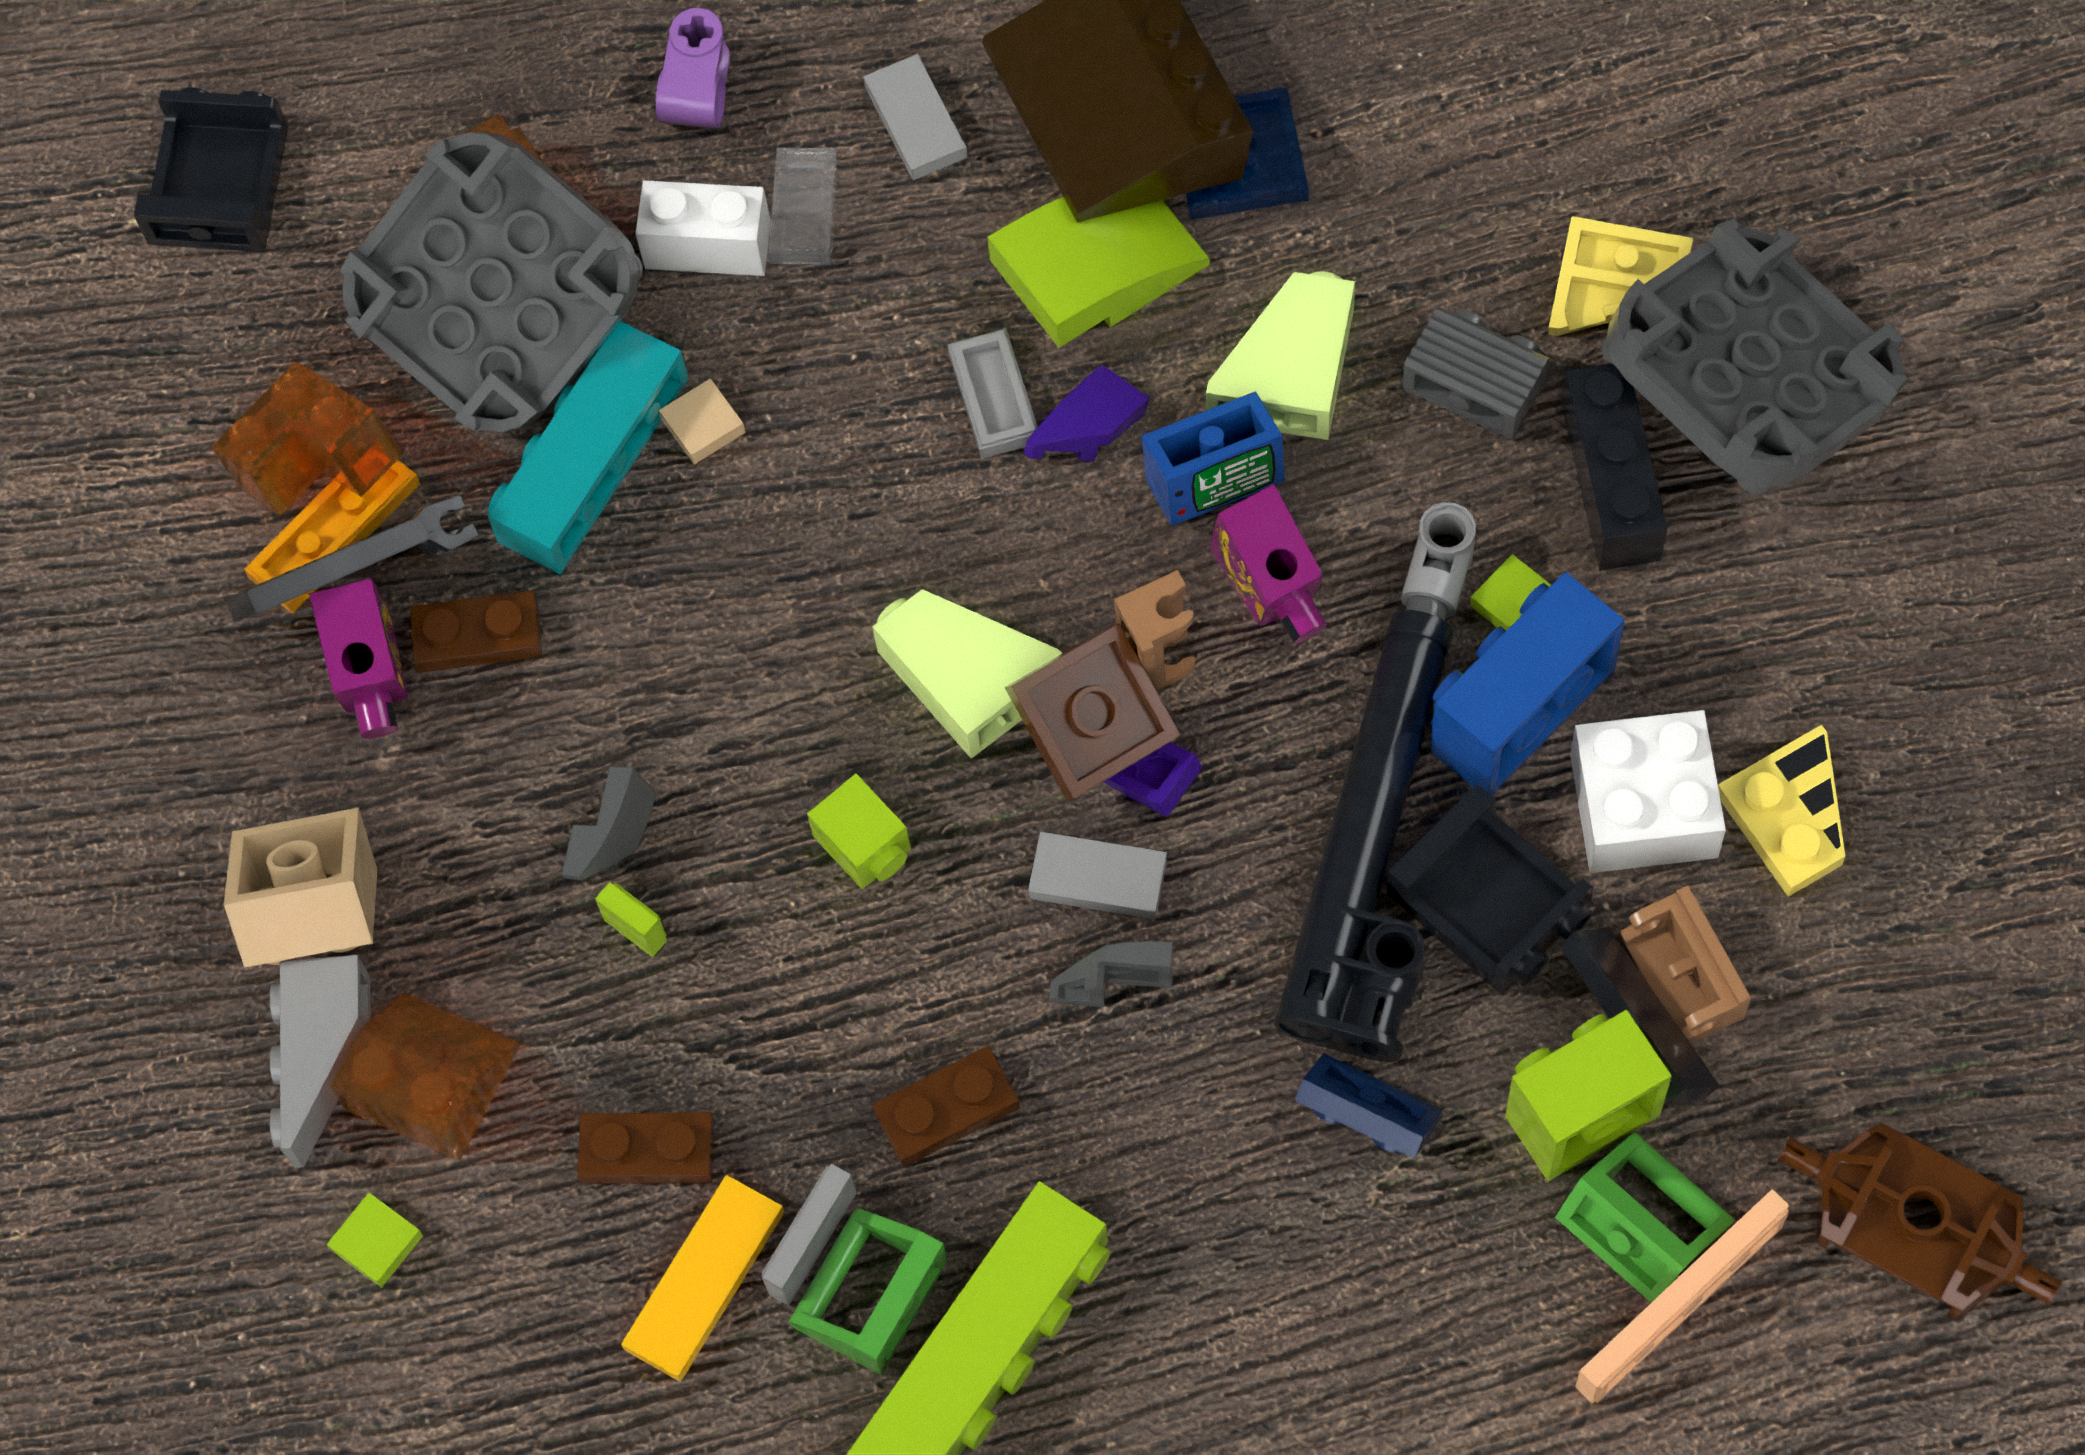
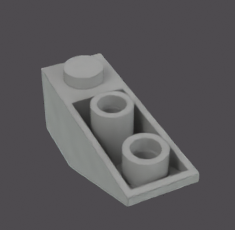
(319, 1016)

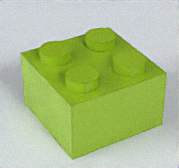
(1586, 1093)

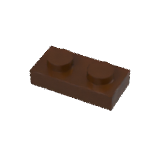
(476, 631)
(945, 1106)
(646, 1148)

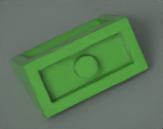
(1630, 1235)
(899, 1302)

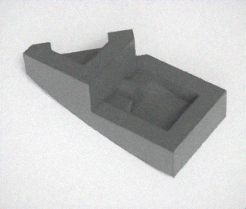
(619, 827)
(1120, 963)

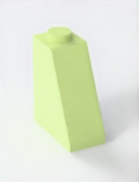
(1293, 355)
(958, 664)

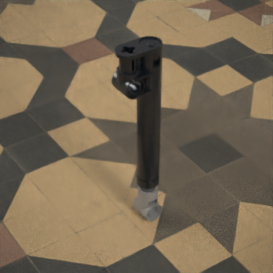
(1335, 970)

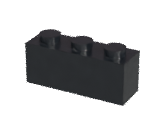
(1613, 467)

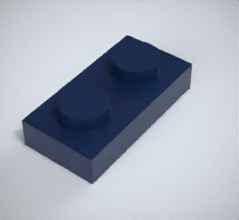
(1368, 1106)

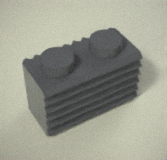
(1476, 371)

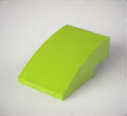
(1093, 268)

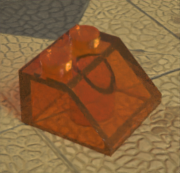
(424, 1073)

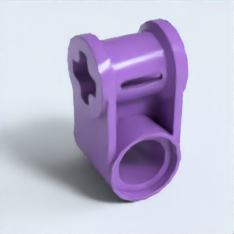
(693, 71)

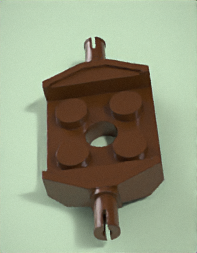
(1954, 1262)

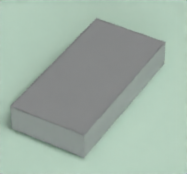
(915, 117)
(993, 392)
(1097, 875)
(808, 1234)

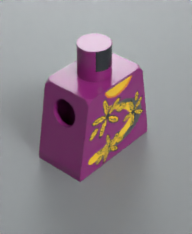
(1263, 542)
(356, 636)

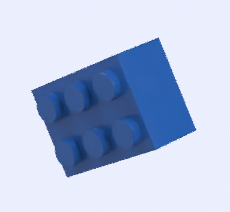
(1524, 683)

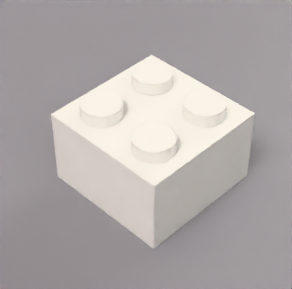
(1647, 791)

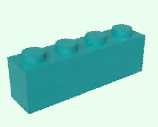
(587, 447)

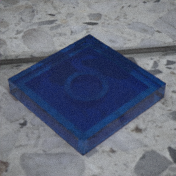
(1273, 166)

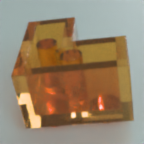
(298, 433)

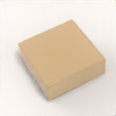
(702, 421)

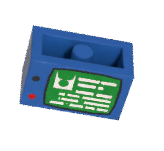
(1213, 458)

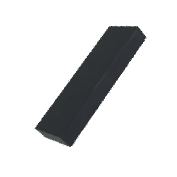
(1621, 987)

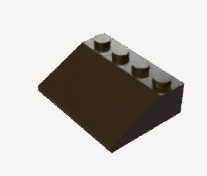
(1120, 101)

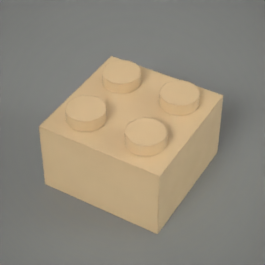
(301, 888)

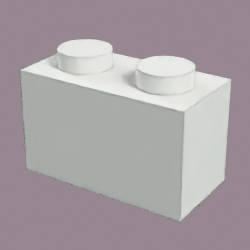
(703, 228)

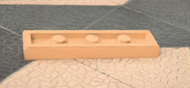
(1682, 1297)

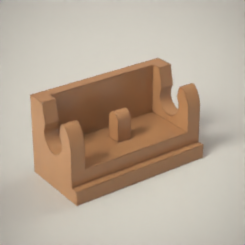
(1156, 620)
(1686, 965)

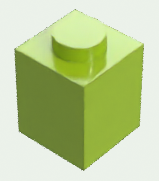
(860, 832)

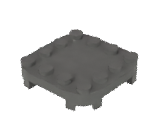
(490, 281)
(1754, 357)

